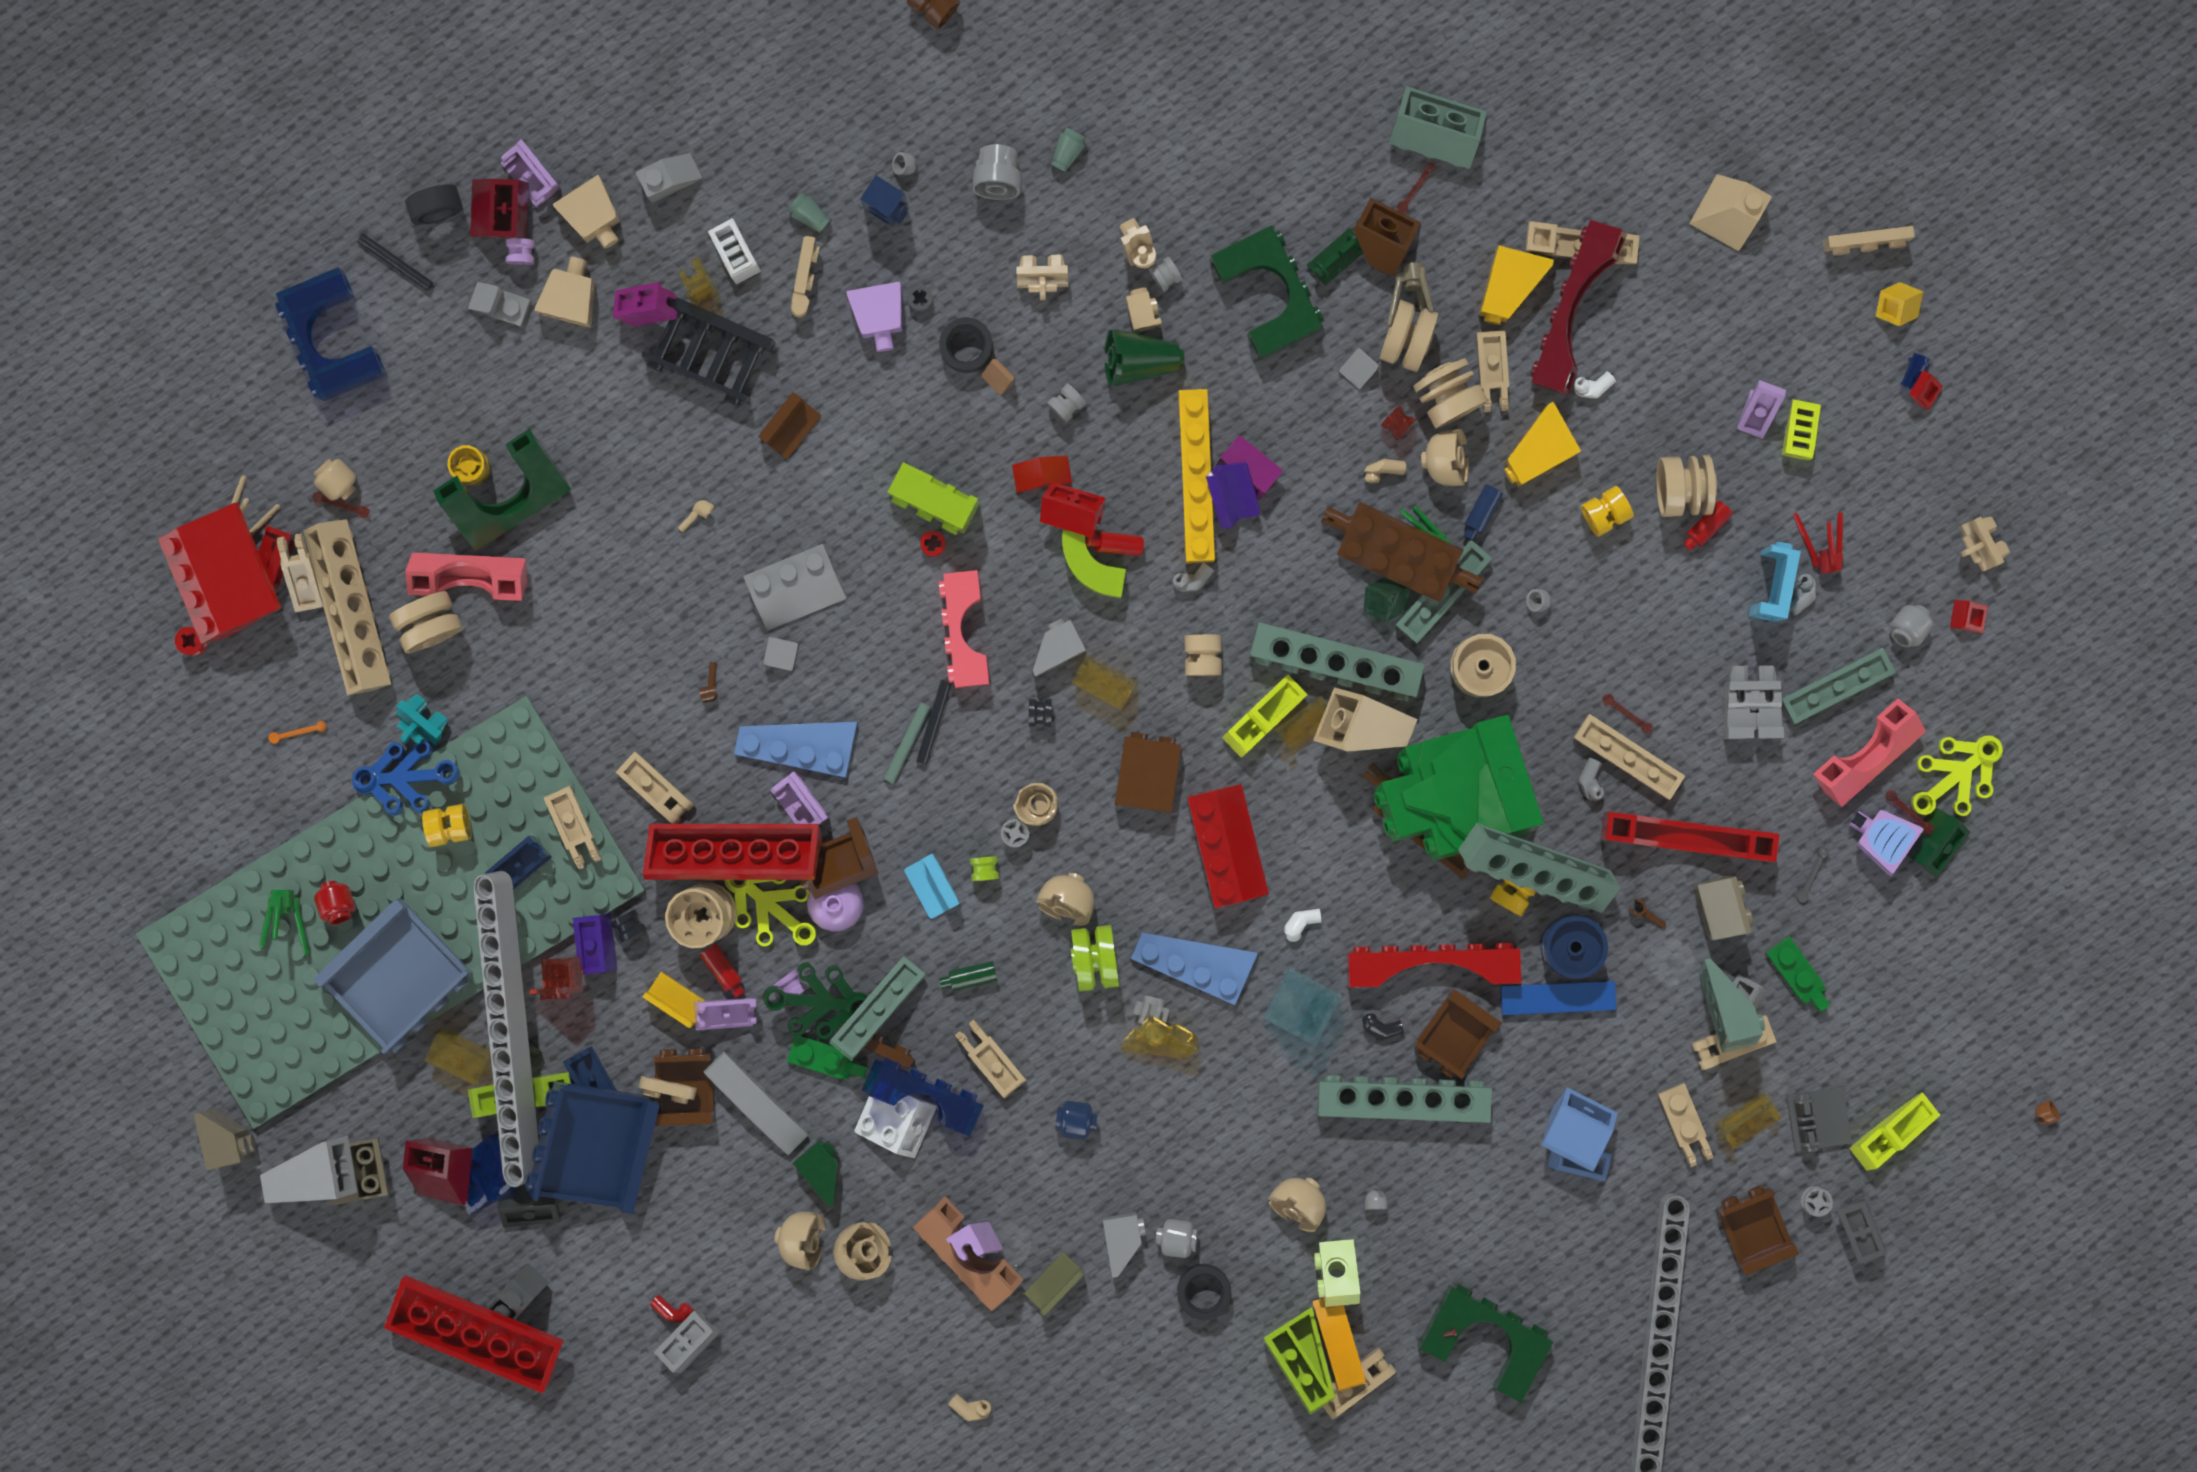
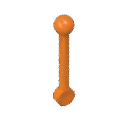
(275, 737)

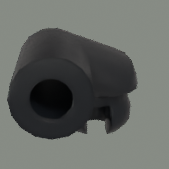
(1379, 1029)

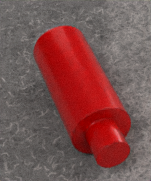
(1707, 526)
(1116, 543)
(722, 970)

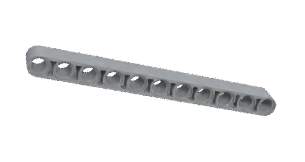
(506, 1024)
(1665, 1335)

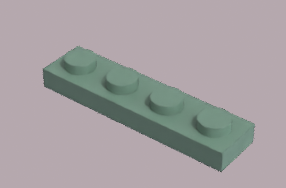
(1426, 611)
(1837, 686)
(877, 1008)

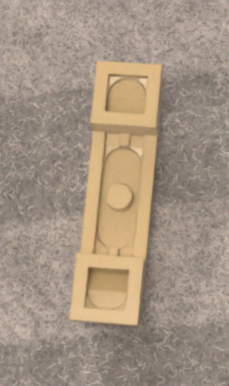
(1564, 242)

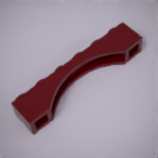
(1598, 251)

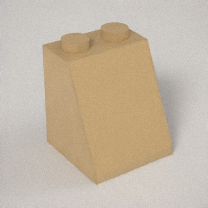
(1362, 723)

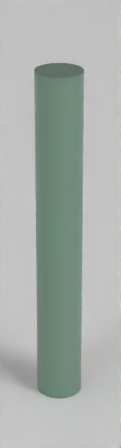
(907, 742)

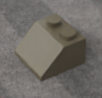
(223, 1139)

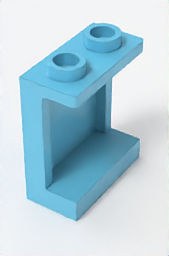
(1782, 583)

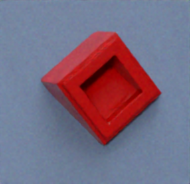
(1968, 616)

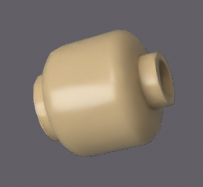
(335, 479)

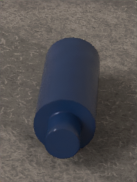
(1482, 511)

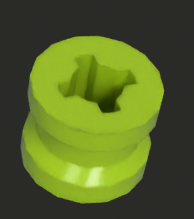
(984, 868)

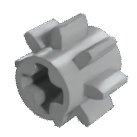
(1153, 1007)

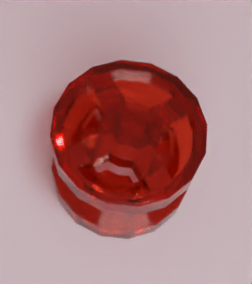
(1397, 422)

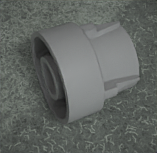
(997, 173)

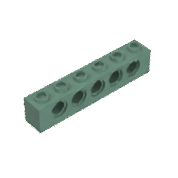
(1408, 671)
(1538, 868)
(1477, 1109)

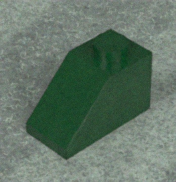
(820, 1169)

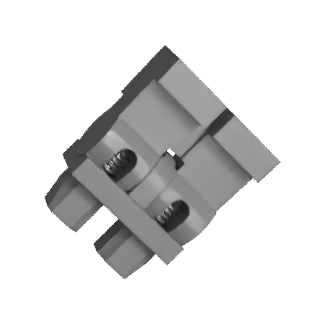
(1759, 696)

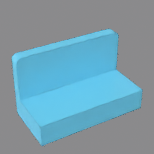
(931, 886)

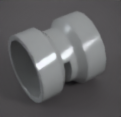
(1066, 402)

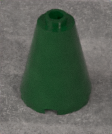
(1139, 357)

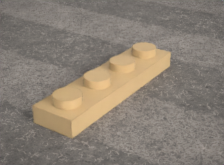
(1629, 757)

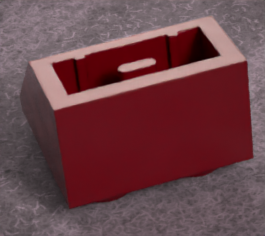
(499, 208)
(438, 1169)

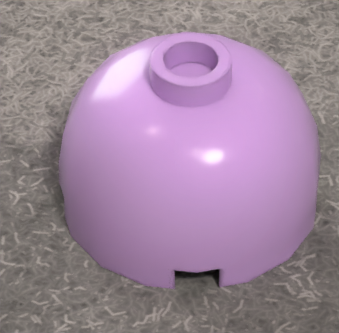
(837, 909)

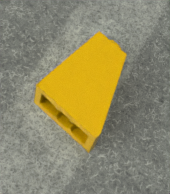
(1510, 282)
(1541, 448)

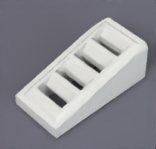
(746, 264)

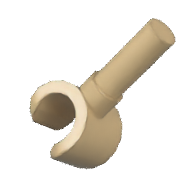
(701, 508)

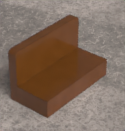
(789, 425)

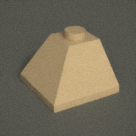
(1730, 210)

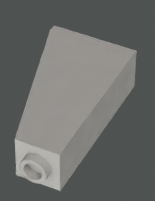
(316, 1174)

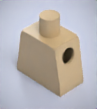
(590, 212)
(568, 295)

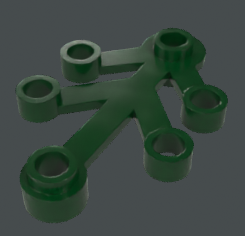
(821, 1001)

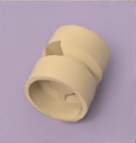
(1203, 655)

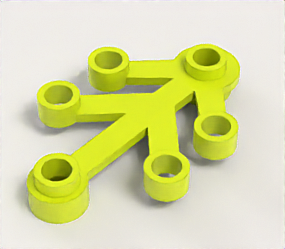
(1960, 772)
(766, 902)

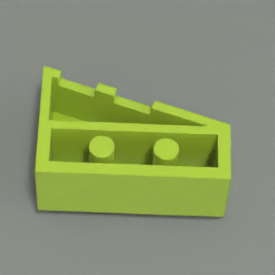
(933, 499)
(1302, 1360)

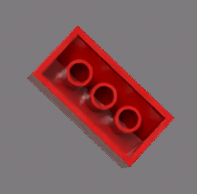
(1227, 846)

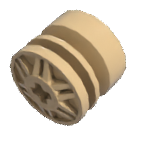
(1450, 393)
(1691, 485)
(686, 918)

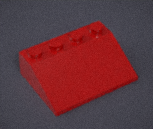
(219, 573)

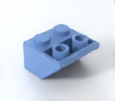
(1579, 1129)

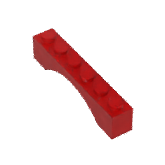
(1690, 836)
(1374, 968)

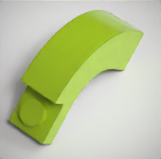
(1095, 576)
(483, 1098)

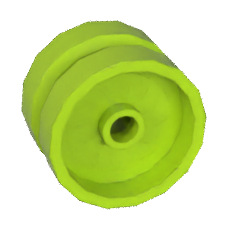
(1094, 958)

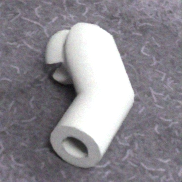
(1593, 389)
(1298, 922)

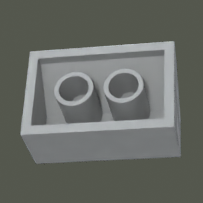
(795, 587)

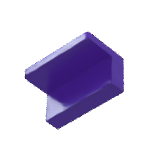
(1233, 493)
(595, 943)

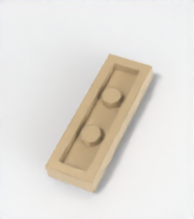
(1868, 240)

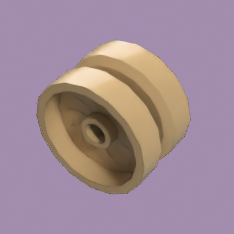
(1413, 337)
(426, 622)
(1465, 669)

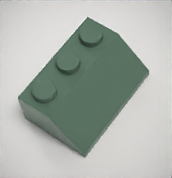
(1438, 127)

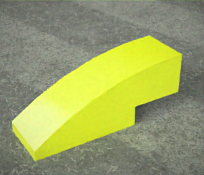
(1264, 716)
(1894, 1132)

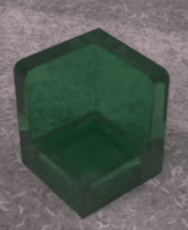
(1385, 599)

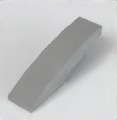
(755, 1103)

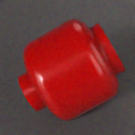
(334, 902)

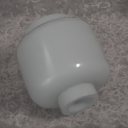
(1911, 625)
(1177, 1238)

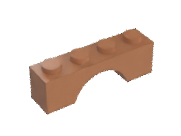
(987, 1279)

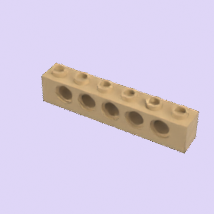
(343, 621)

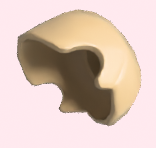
(1045, 801)

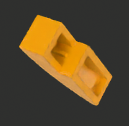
(1339, 1345)

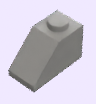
(668, 176)
(1058, 646)
(1122, 1239)

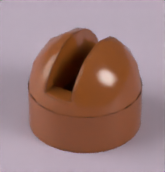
(2047, 1112)

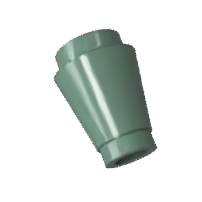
(1067, 149)
(808, 212)

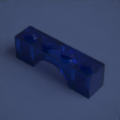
(891, 1084)

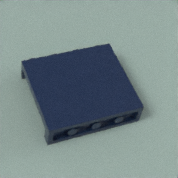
(592, 1146)

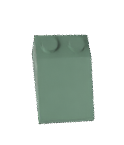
(1731, 1012)

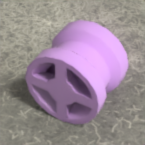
(520, 251)
(791, 983)

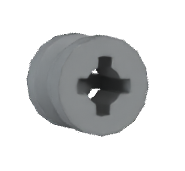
(1165, 274)
(1015, 830)
(1822, 1203)

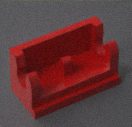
(1072, 509)
(270, 554)

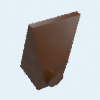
(1385, 235)

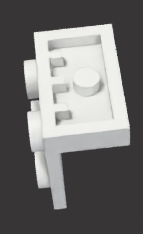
(898, 1126)

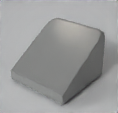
(1359, 368)
(780, 654)
(1750, 989)

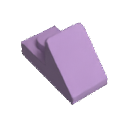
(1761, 409)

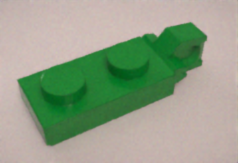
(1798, 973)
(823, 1059)

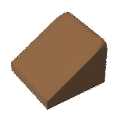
(998, 376)

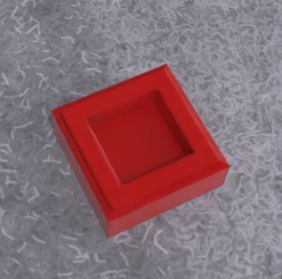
(1925, 390)

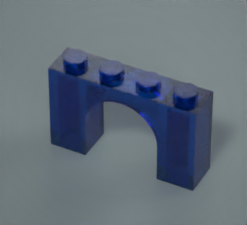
(301, 307)

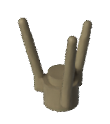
(1414, 279)

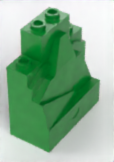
(1460, 783)

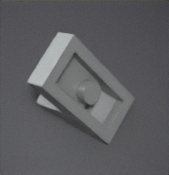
(499, 304)

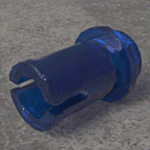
(1917, 364)

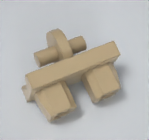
(1137, 244)
(1042, 278)
(1981, 545)

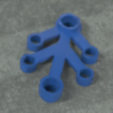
(402, 776)

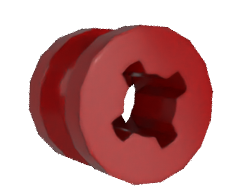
(194, 646)

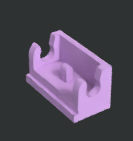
(524, 166)
(799, 801)
(724, 1013)
(979, 1236)

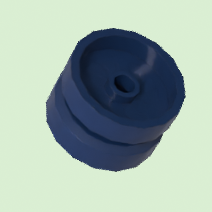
(1583, 961)

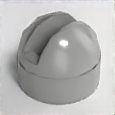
(898, 164)
(1531, 600)
(1376, 1201)

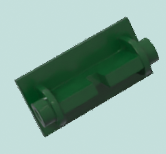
(1336, 257)

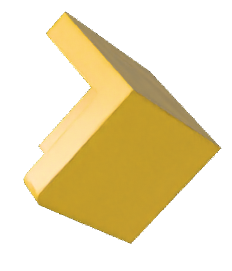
(1899, 304)

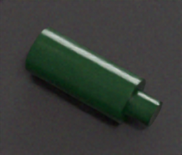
(969, 976)

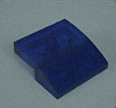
(486, 1176)

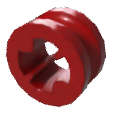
(938, 550)

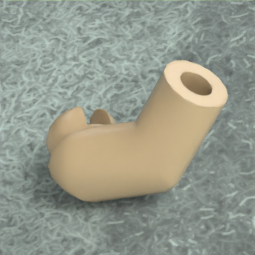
(1383, 466)
(970, 1411)

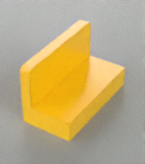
(673, 999)

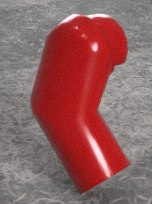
(670, 1313)

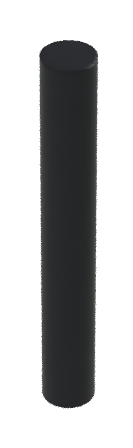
(395, 262)
(933, 722)

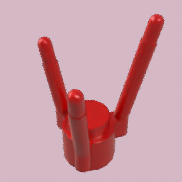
(1831, 558)

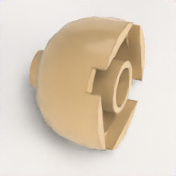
(1446, 458)
(1067, 897)
(1299, 1201)
(800, 1239)
(862, 1251)

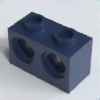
(885, 201)

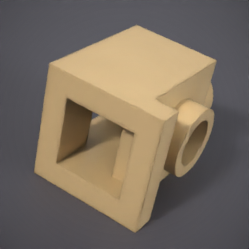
(1142, 311)

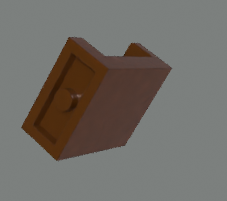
(1148, 772)
(842, 862)
(1456, 1034)
(689, 1071)
(1755, 1230)

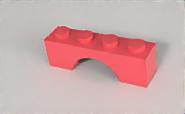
(433, 573)
(961, 593)
(1894, 733)

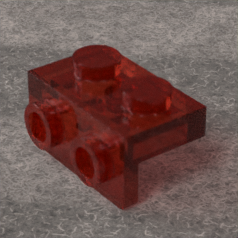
(560, 978)

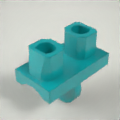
(429, 729)

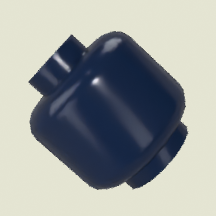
(1075, 1120)

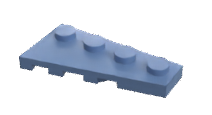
(805, 746)
(1204, 966)

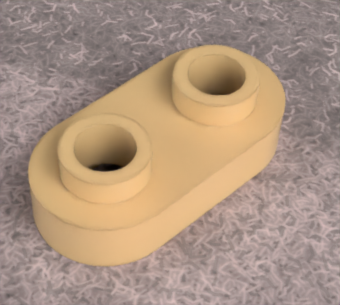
(654, 1087)

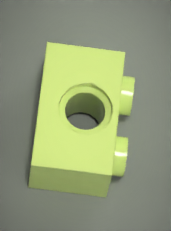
(1340, 1256)

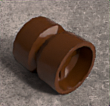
(936, 11)

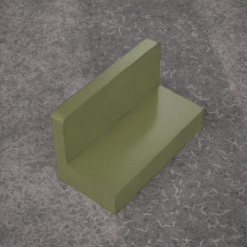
(1054, 1283)

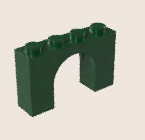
(1266, 252)
(484, 521)
(1526, 1344)

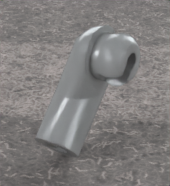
(1805, 594)
(1589, 782)

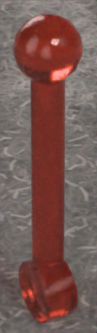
(1403, 205)
(362, 511)
(1608, 699)
(1892, 796)

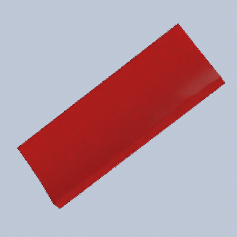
(732, 851)
(474, 1334)

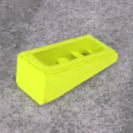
(1788, 448)

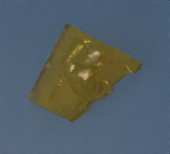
(1161, 1040)

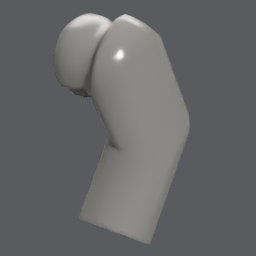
(1192, 582)

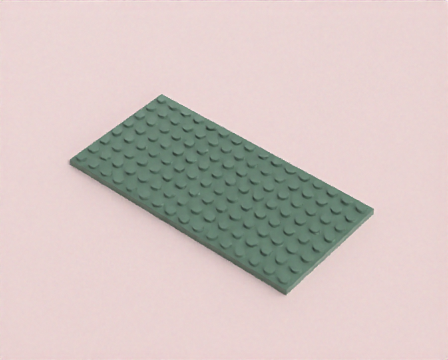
(259, 1008)

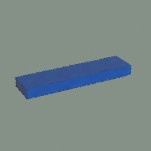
(1558, 997)

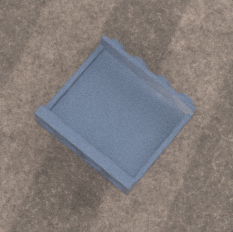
(394, 975)

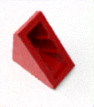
(1041, 472)

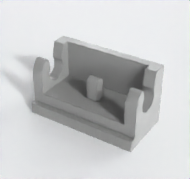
(687, 1342)

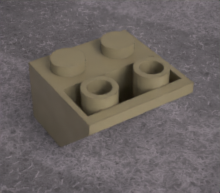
(1723, 907)
(368, 1171)

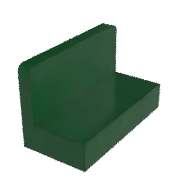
(1939, 847)

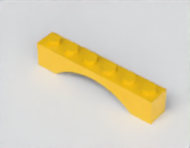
(1195, 468)

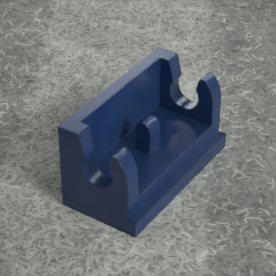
(522, 860)
(588, 1070)

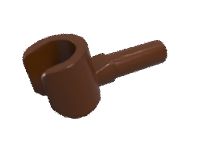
(709, 693)
(1648, 915)

